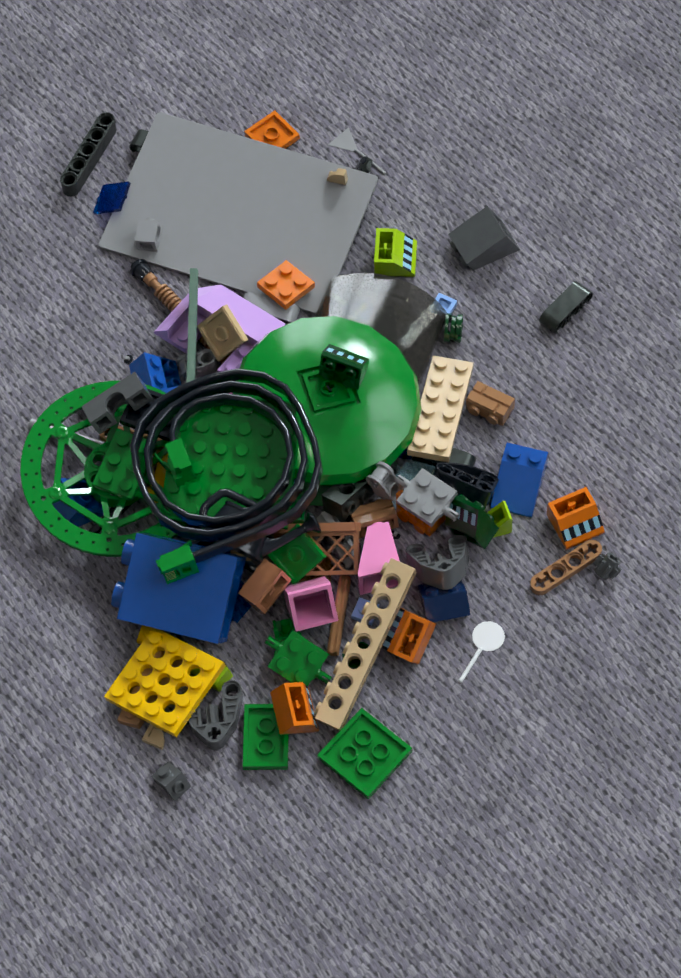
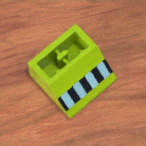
(394, 253)

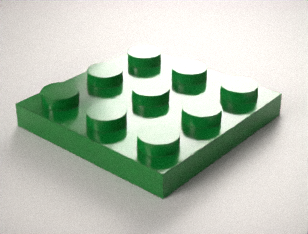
(364, 753)

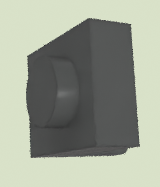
(171, 780)

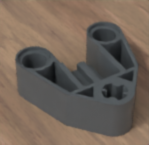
(442, 572)
(223, 730)

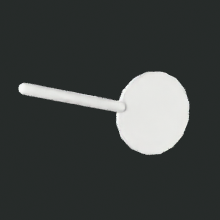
(487, 637)

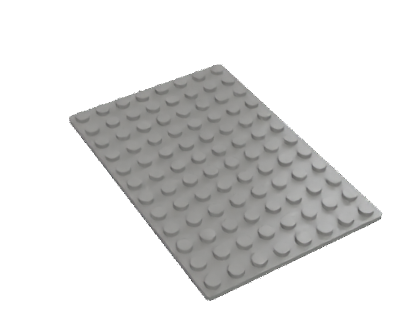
(238, 208)

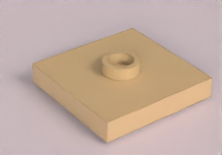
(222, 332)

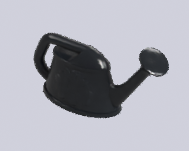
(262, 547)

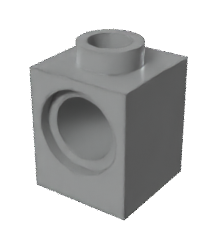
(148, 234)

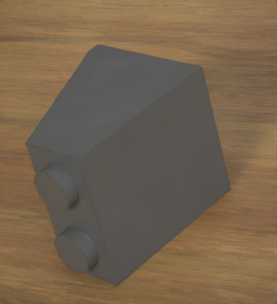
(482, 239)

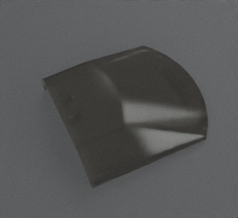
(392, 308)

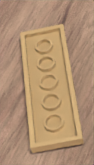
(441, 408)

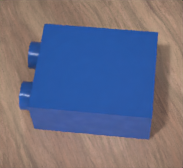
(192, 606)

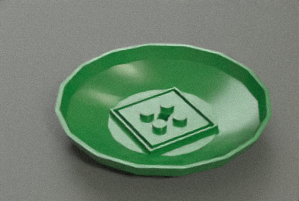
(350, 424)

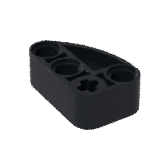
(468, 480)

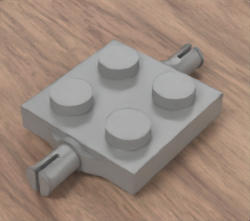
(426, 497)

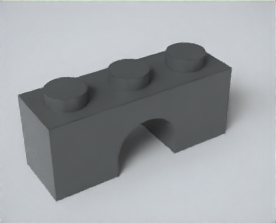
(102, 408)

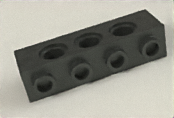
(344, 499)

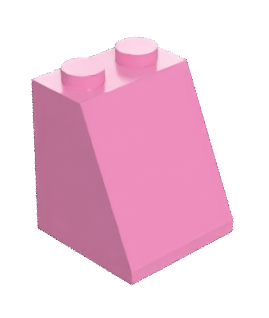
(377, 550)
(311, 603)

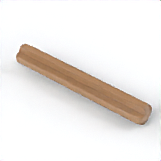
(341, 605)

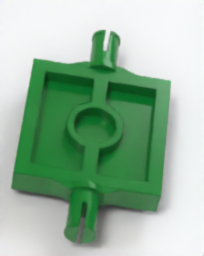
(297, 659)

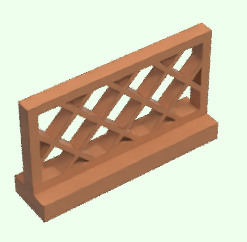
(334, 529)

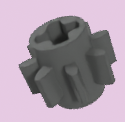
(607, 566)

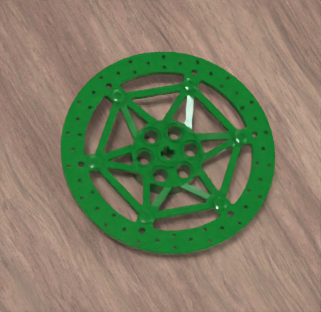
(46, 512)

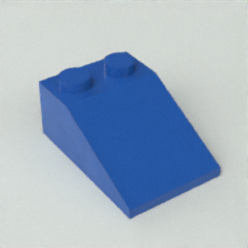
(520, 479)

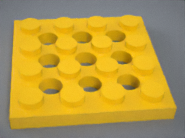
(185, 703)

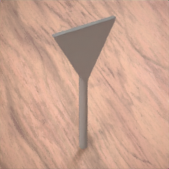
(346, 142)

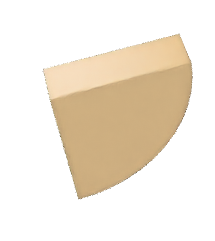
(339, 176)
(154, 737)

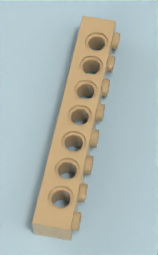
(393, 570)

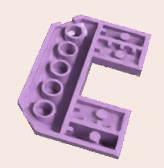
(252, 319)

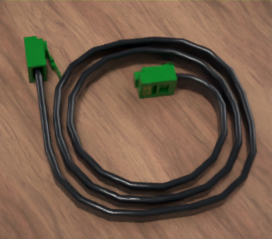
(234, 528)

